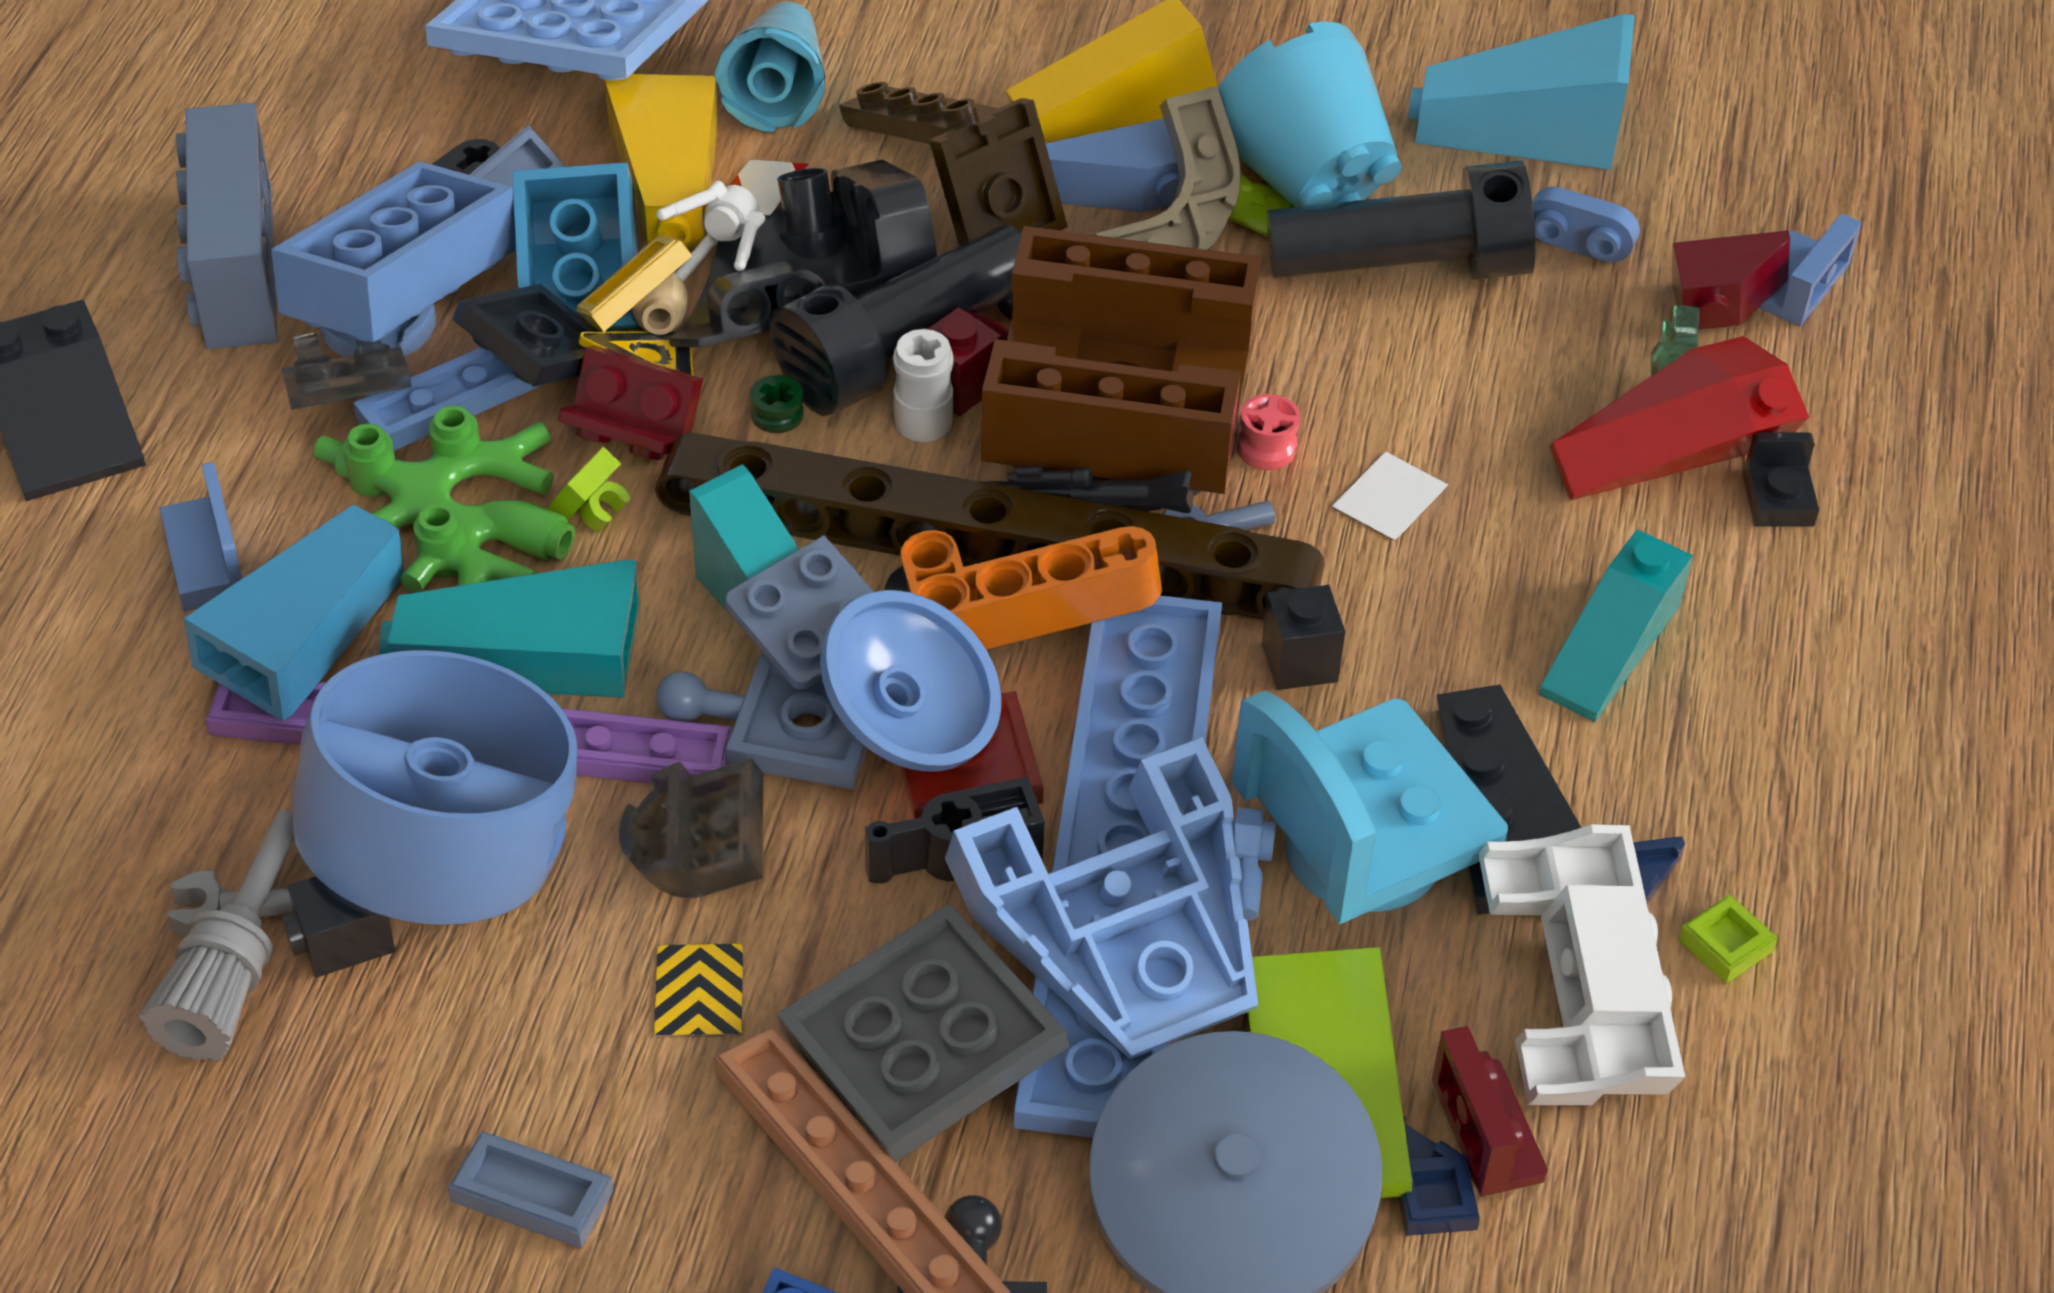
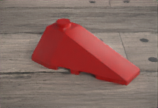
(1682, 419)

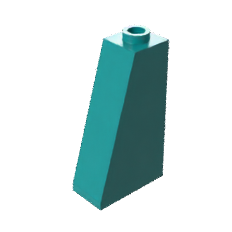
(555, 628)

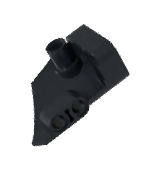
(852, 236)

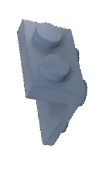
(793, 606)

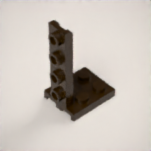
(985, 156)

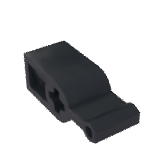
(925, 840)

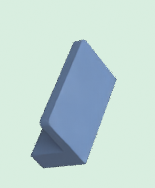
(1813, 269)
(201, 545)

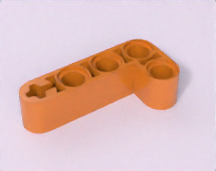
(1037, 588)

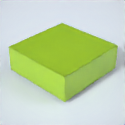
(1727, 939)

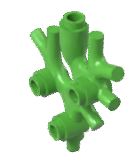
(420, 494)

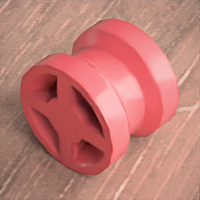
(1268, 431)

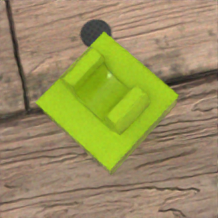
(588, 489)

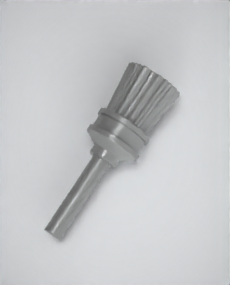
(218, 962)

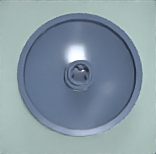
(1235, 1169)

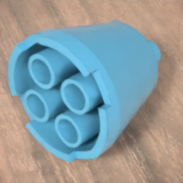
(1311, 118)

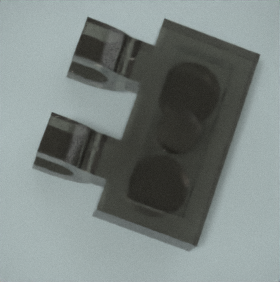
(323, 380)

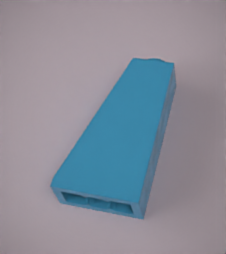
(297, 612)

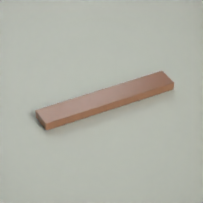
(851, 1170)

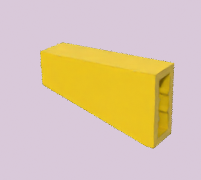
(1121, 75)
(669, 139)

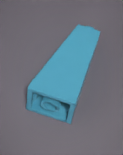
(1533, 98)

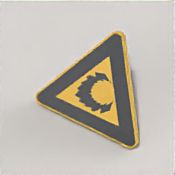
(643, 346)

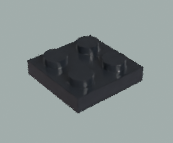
(527, 331)

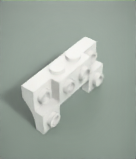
(1602, 964)

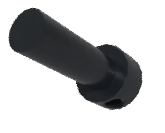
(1483, 222)
(842, 341)

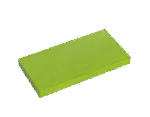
(1341, 1014)

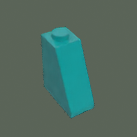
(734, 532)

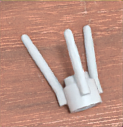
(728, 216)

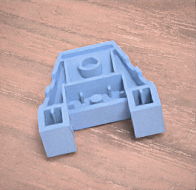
(1137, 936)

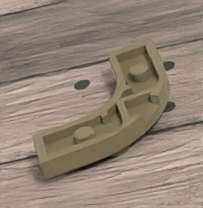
(1206, 173)

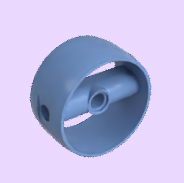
(433, 786)

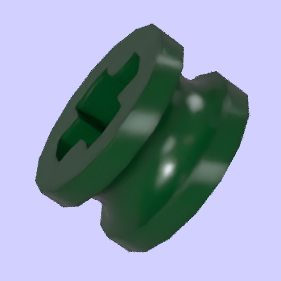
(776, 404)

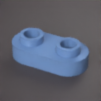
(1584, 224)

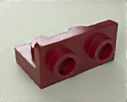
(632, 402)
(1485, 1116)

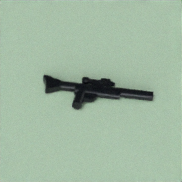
(1166, 492)

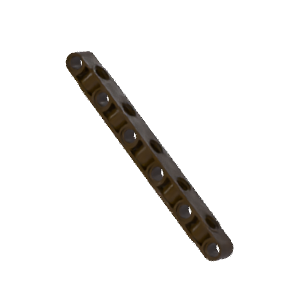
(885, 505)

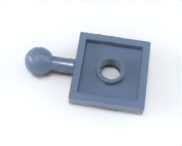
(764, 725)

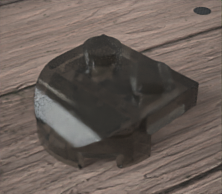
(698, 829)

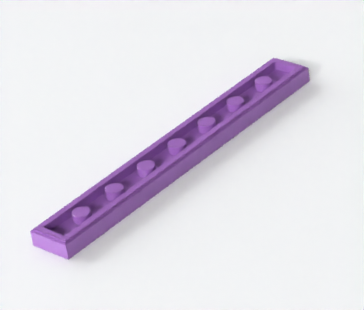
(606, 742)

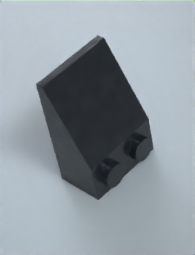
(61, 403)

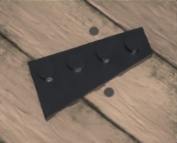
(1505, 766)

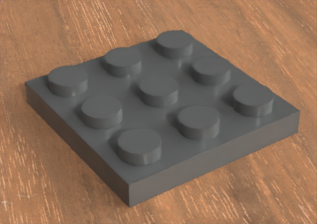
(922, 1032)

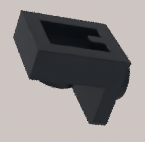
(1780, 480)

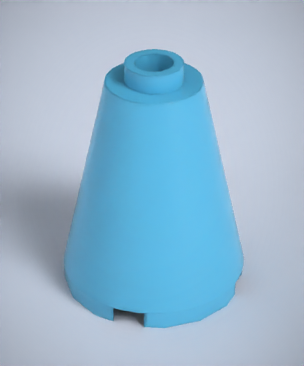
(773, 70)

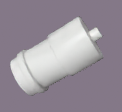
(923, 386)

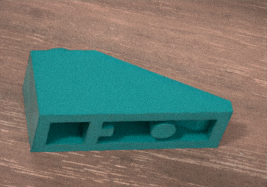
(1618, 624)

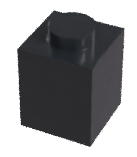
(1303, 637)
(333, 929)

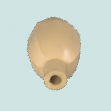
(663, 307)

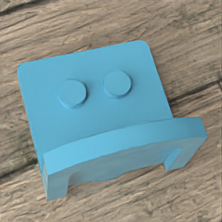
(1364, 803)

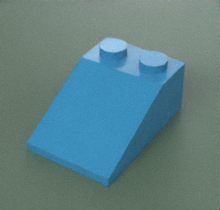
(575, 229)

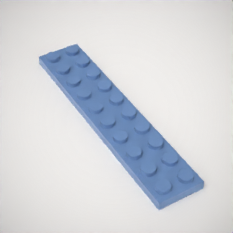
(1139, 696)

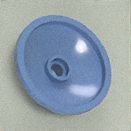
(910, 680)

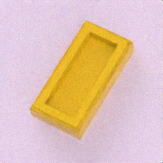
(633, 282)

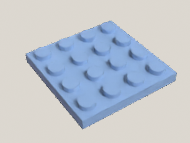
(562, 34)

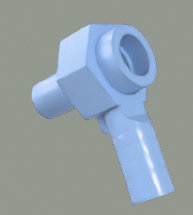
(1252, 843)

